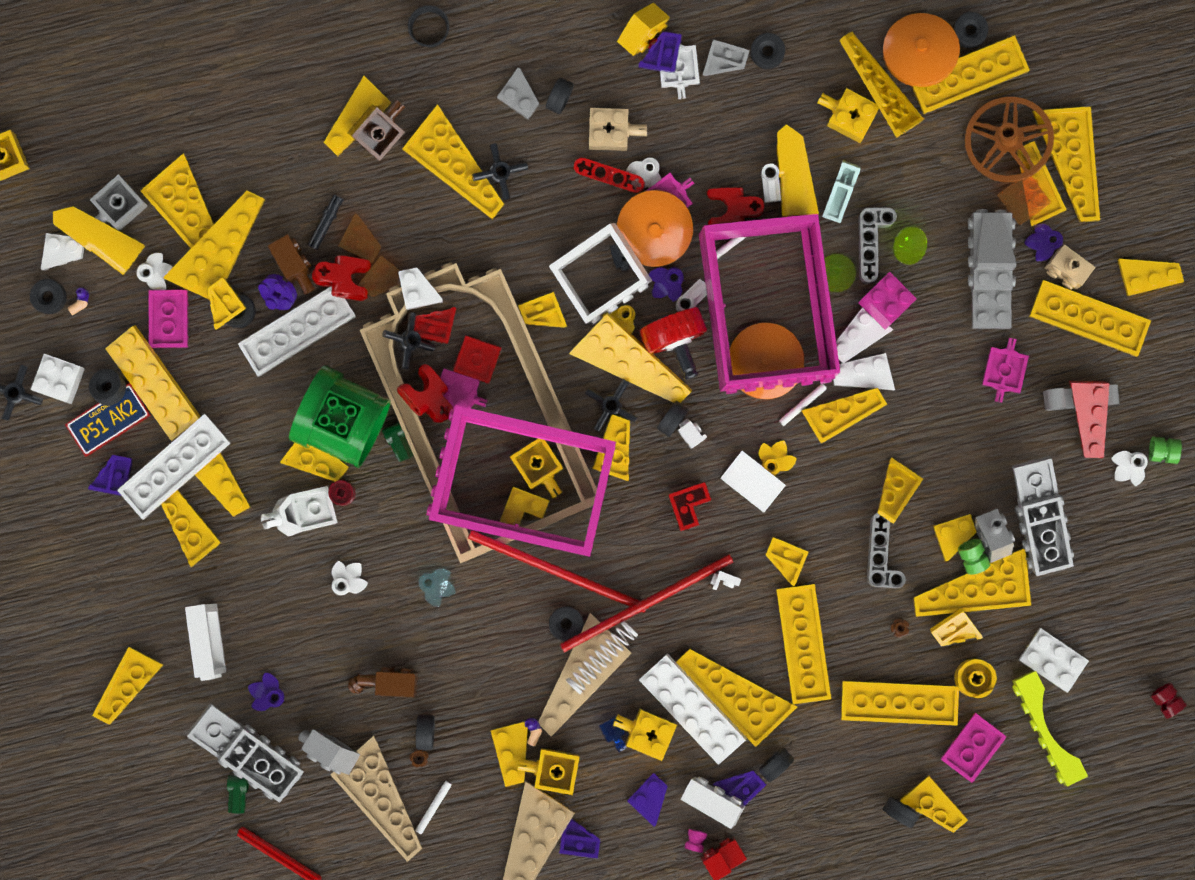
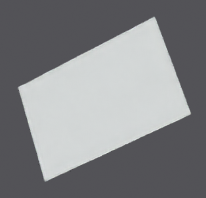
(753, 481)

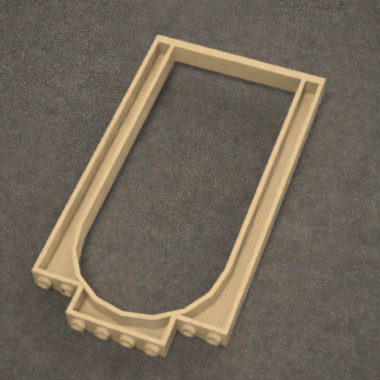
(495, 292)

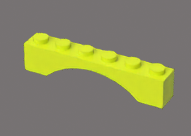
(1031, 692)

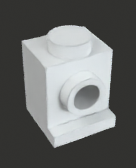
(691, 433)

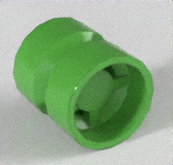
(1167, 450)
(974, 558)

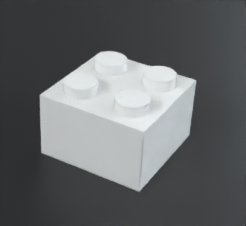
(57, 378)

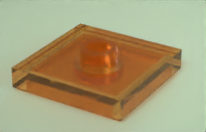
(1024, 199)

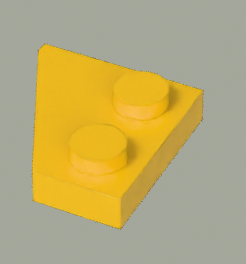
(224, 302)
(543, 312)
(953, 534)
(786, 559)
(955, 629)

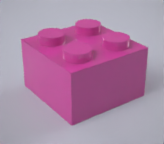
(887, 300)

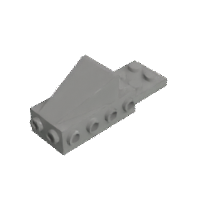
(991, 268)
(1042, 517)
(246, 753)

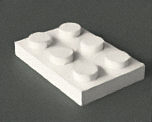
(1053, 660)

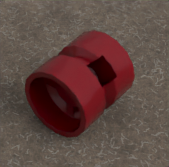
(342, 493)
(1168, 700)

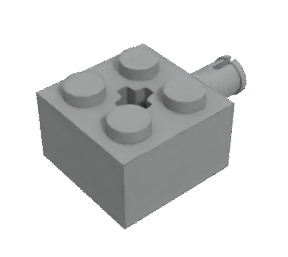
(107, 204)
(994, 535)
(328, 751)

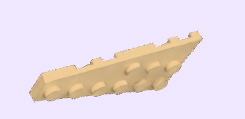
(565, 699)
(377, 796)
(536, 833)

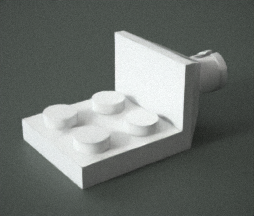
(301, 512)

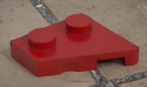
(436, 325)

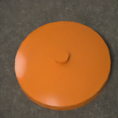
(921, 49)
(656, 227)
(766, 349)

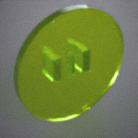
(910, 245)
(839, 272)

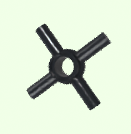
(504, 166)
(402, 340)
(21, 396)
(603, 400)

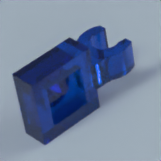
(613, 733)

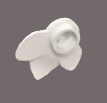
(639, 168)
(157, 271)
(1128, 469)
(350, 576)

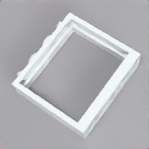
(644, 279)
(205, 641)

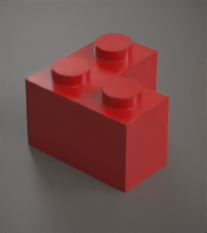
(683, 503)
(723, 859)

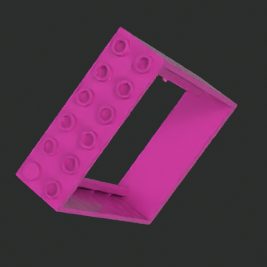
(819, 297)
(450, 453)

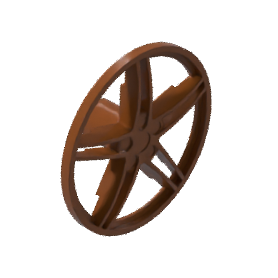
(1009, 139)

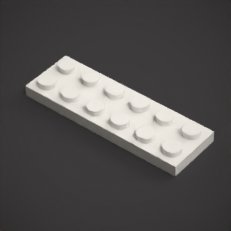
(295, 331)
(173, 466)
(693, 709)

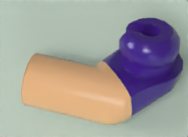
(81, 302)
(535, 729)

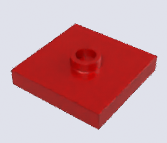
(477, 359)

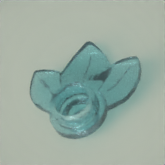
(439, 588)

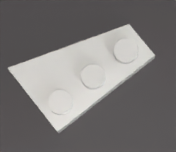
(859, 335)
(866, 373)

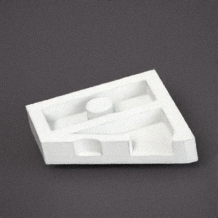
(60, 251)
(417, 289)

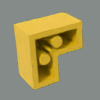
(642, 28)
(520, 503)

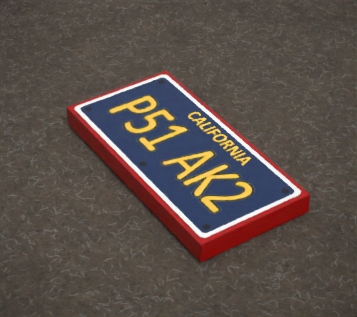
(105, 423)

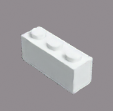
(713, 801)

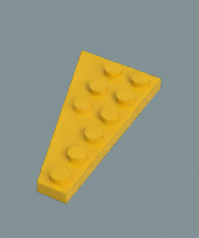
(891, 101)
(446, 156)
(180, 201)
(621, 354)

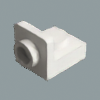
(729, 580)

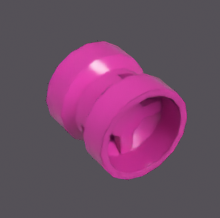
(695, 841)

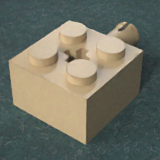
(621, 129)
(1069, 268)

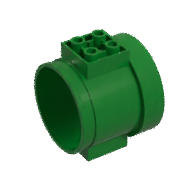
(339, 417)

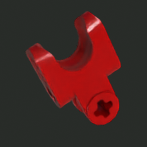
(737, 205)
(339, 277)
(430, 399)

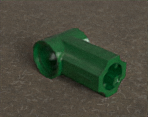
(396, 438)
(237, 794)

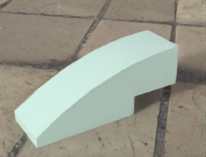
(841, 191)

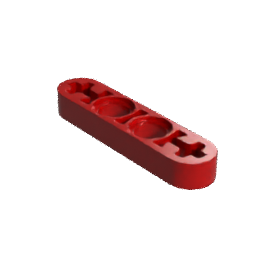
(610, 172)

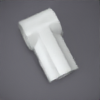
(771, 186)
(693, 295)

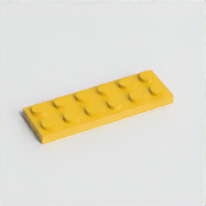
(975, 73)
(1090, 318)
(153, 382)
(803, 644)
(899, 703)

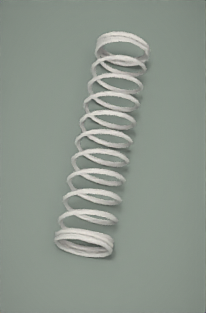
(574, 685)

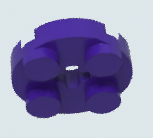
(269, 288)

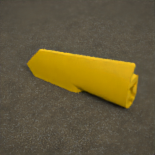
(794, 174)
(103, 240)

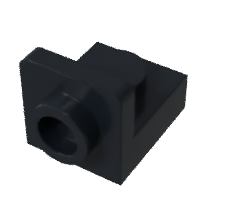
(617, 257)

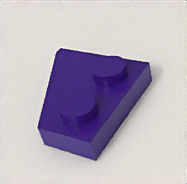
(663, 54)
(113, 475)
(742, 786)
(649, 798)
(579, 841)

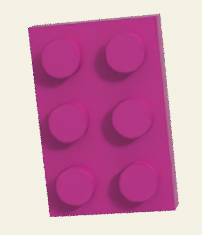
(168, 318)
(973, 747)

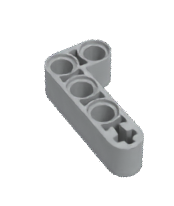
(871, 246)
(1062, 398)
(883, 551)

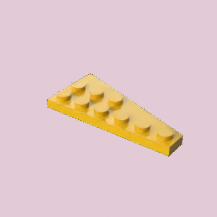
(1075, 158)
(218, 249)
(998, 587)
(743, 702)

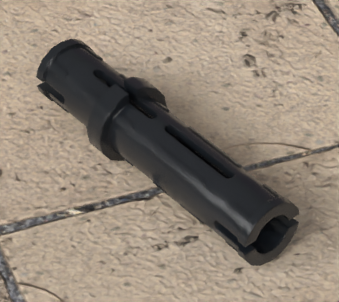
(325, 222)

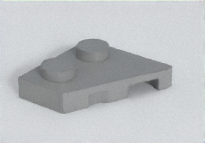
(725, 58)
(519, 95)

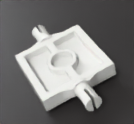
(685, 73)

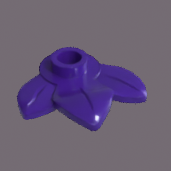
(1041, 242)
(664, 285)
(263, 693)

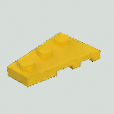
(1145, 276)
(618, 431)
(315, 462)
(897, 490)
(510, 747)
(932, 802)

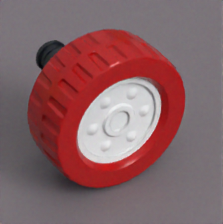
(674, 334)

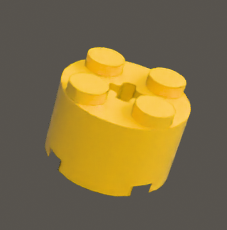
(986, 679)

